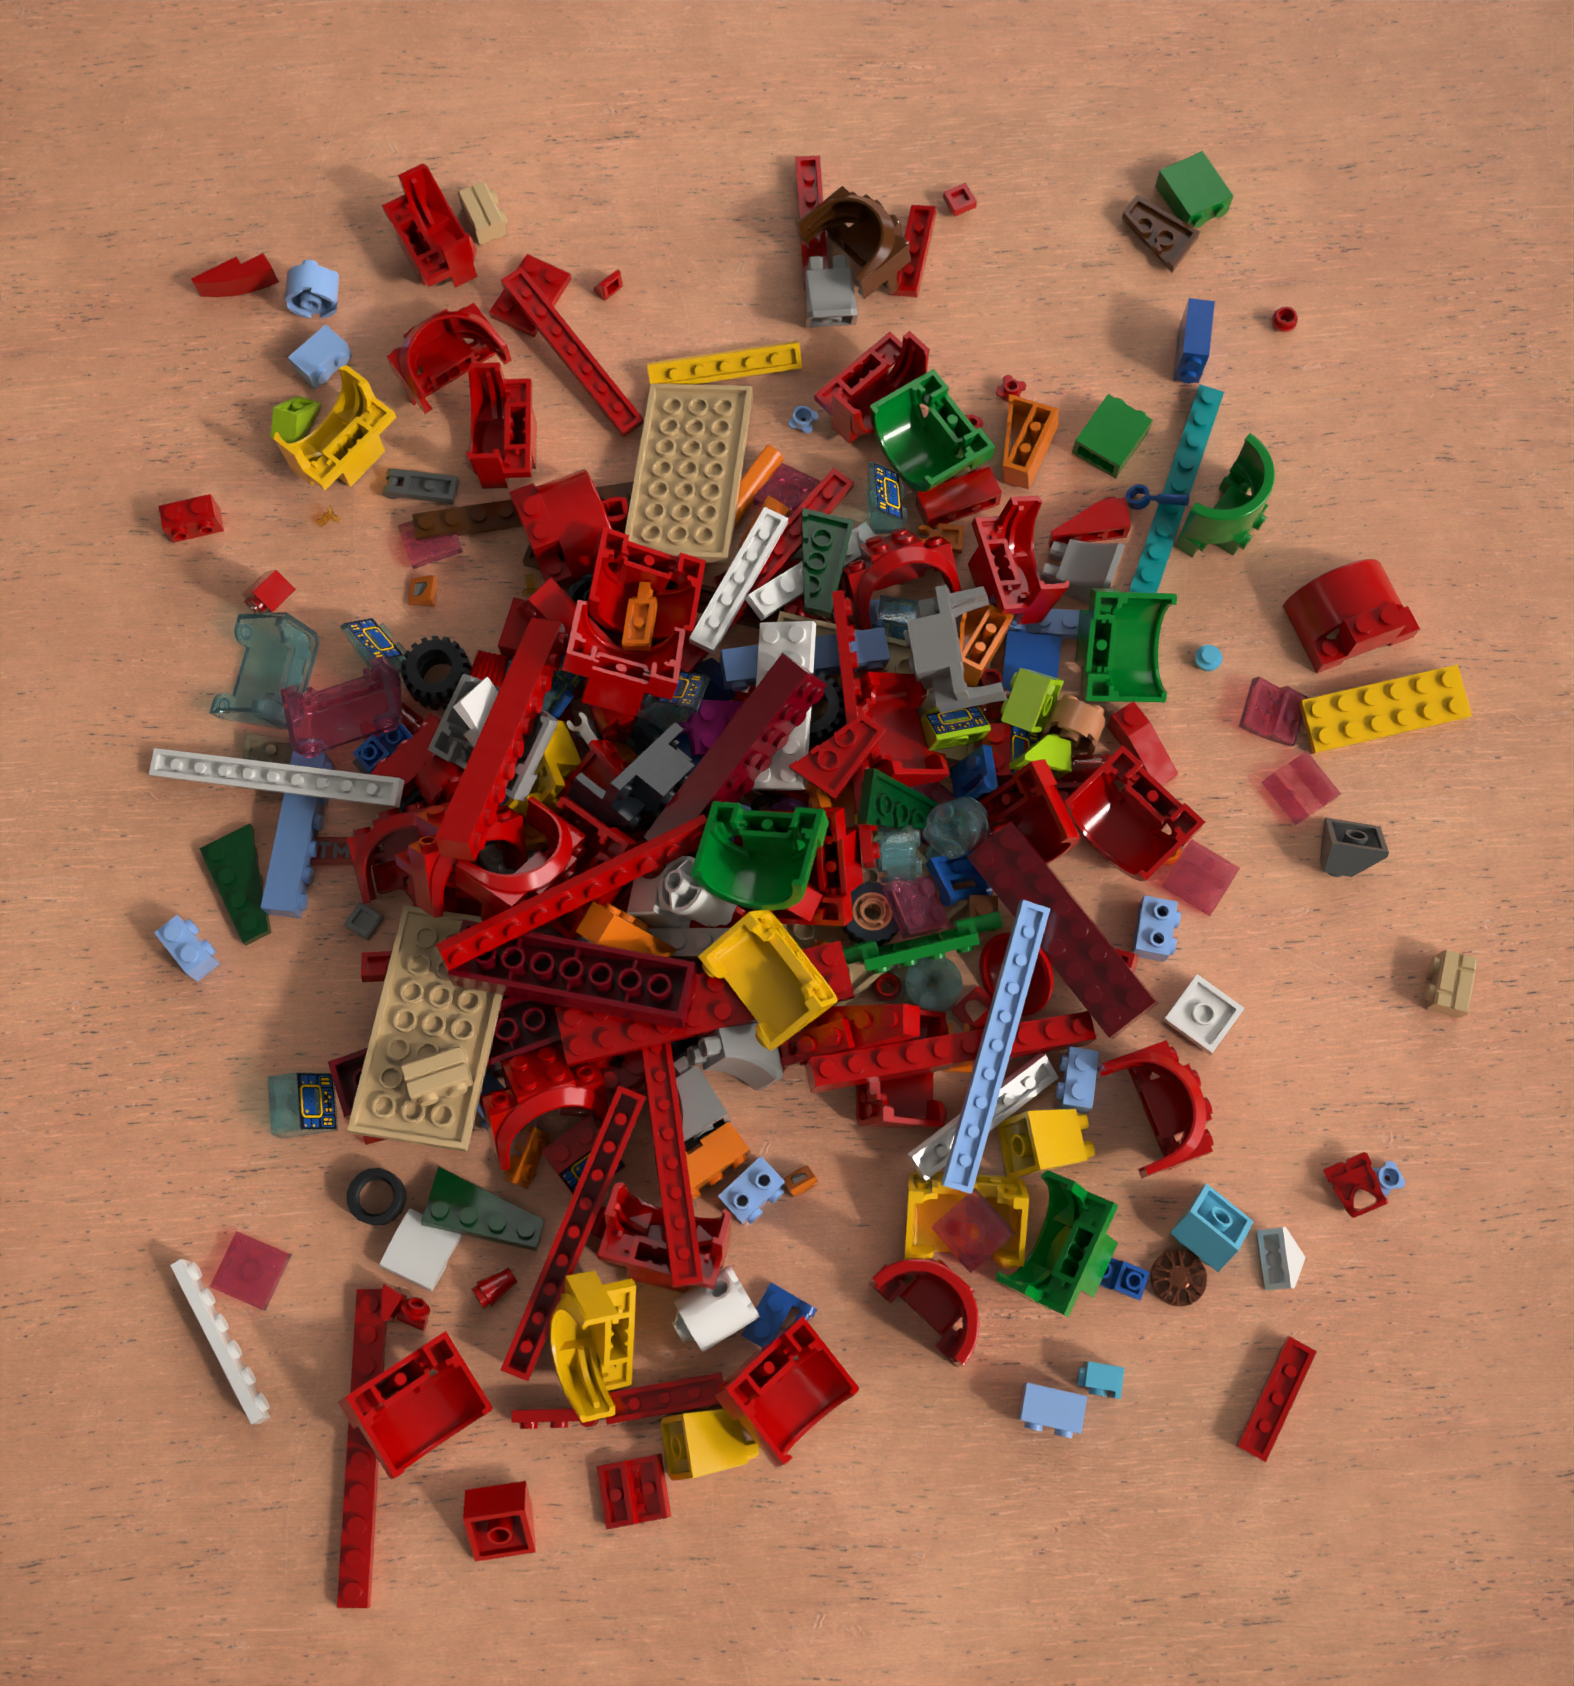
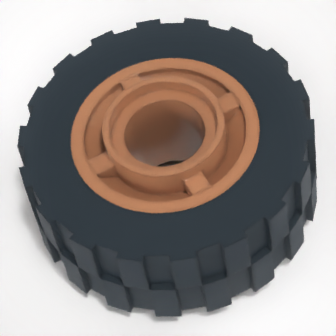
(862, 929)

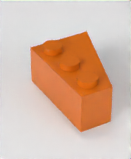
(1027, 439)
(979, 639)
(618, 929)
(715, 1156)

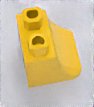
(1043, 1141)
(704, 1444)

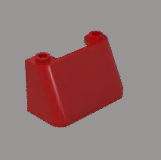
(902, 751)
(905, 1100)

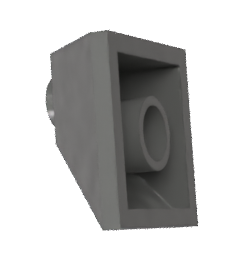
(1350, 847)

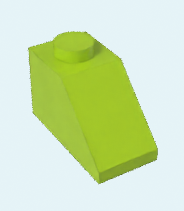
(294, 418)
(1052, 749)

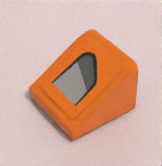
(423, 591)
(800, 1181)

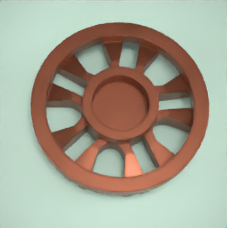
(1178, 1277)

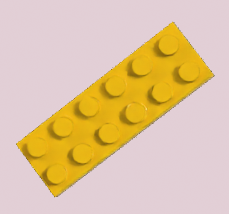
(1385, 709)

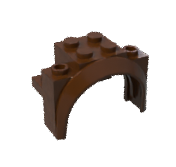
(870, 241)

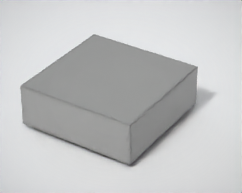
(364, 921)

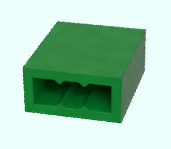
(1194, 190)
(1112, 435)

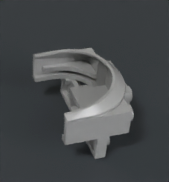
(938, 652)

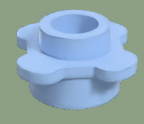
(803, 412)
(1396, 1179)

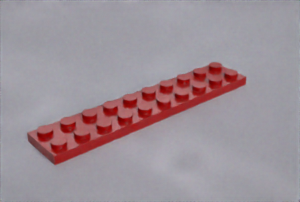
(712, 1006)

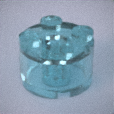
(957, 827)
(899, 854)
(937, 971)

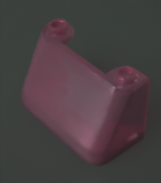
(344, 711)

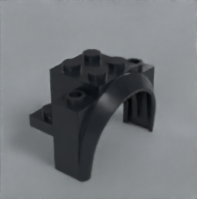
(649, 778)

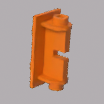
(523, 1168)

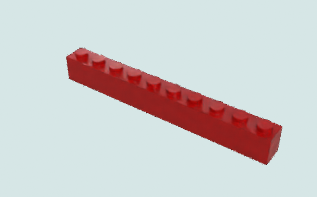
(501, 741)
(942, 1052)
(573, 1232)

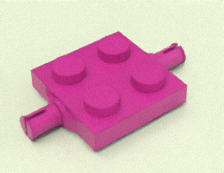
(707, 724)

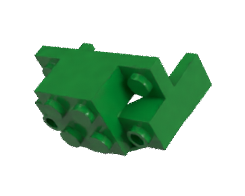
(1069, 1250)

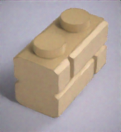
(482, 213)
(1450, 983)
(437, 1076)

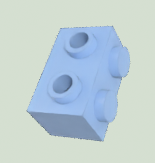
(320, 356)
(1155, 928)
(187, 948)
(1078, 1079)
(752, 1191)
(1052, 1408)

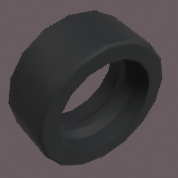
(360, 1181)

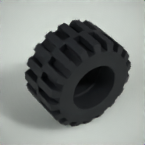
(426, 656)
(835, 715)

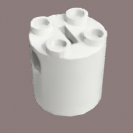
(687, 898)
(713, 1314)

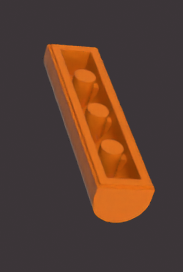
(756, 477)

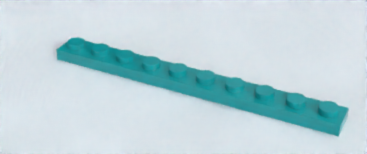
(1179, 482)

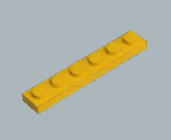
(726, 364)

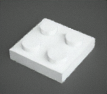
(1203, 1014)

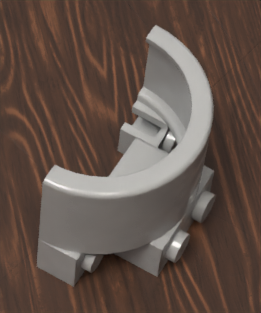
(452, 746)

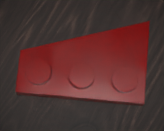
(839, 757)

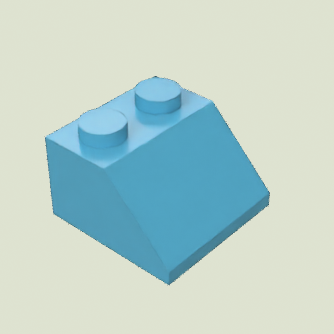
(1212, 1228)

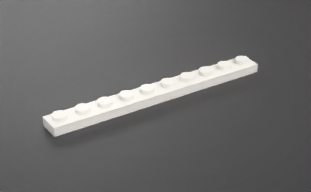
(277, 777)

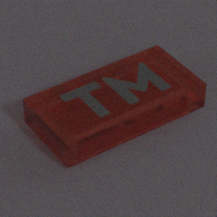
(332, 852)

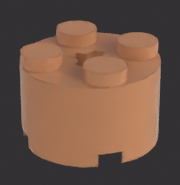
(1077, 723)

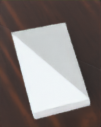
(1279, 1258)

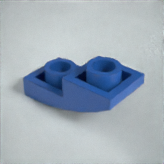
(381, 747)
(1125, 1279)

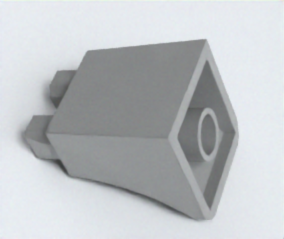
(829, 294)
(1084, 565)
(738, 1054)
(698, 1104)

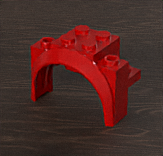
(430, 230)
(441, 352)
(867, 380)
(501, 426)
(895, 561)
(1008, 564)
(395, 831)
(432, 870)
(537, 875)
(535, 1086)
(1170, 1103)
(638, 1241)

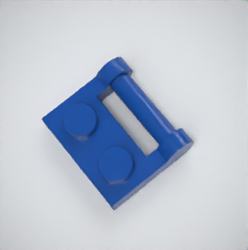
(974, 769)
(953, 871)
(772, 1312)

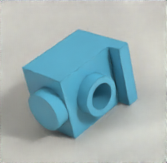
(1101, 1378)

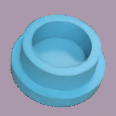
(1208, 658)

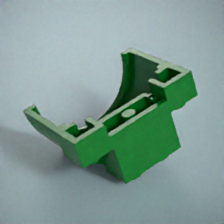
(929, 447)
(1236, 512)
(1121, 645)
(774, 859)

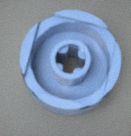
(312, 290)

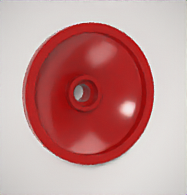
(1041, 981)

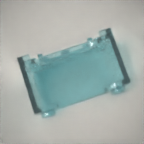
(276, 656)

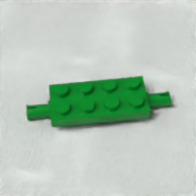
(933, 946)

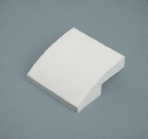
(476, 707)
(419, 1251)

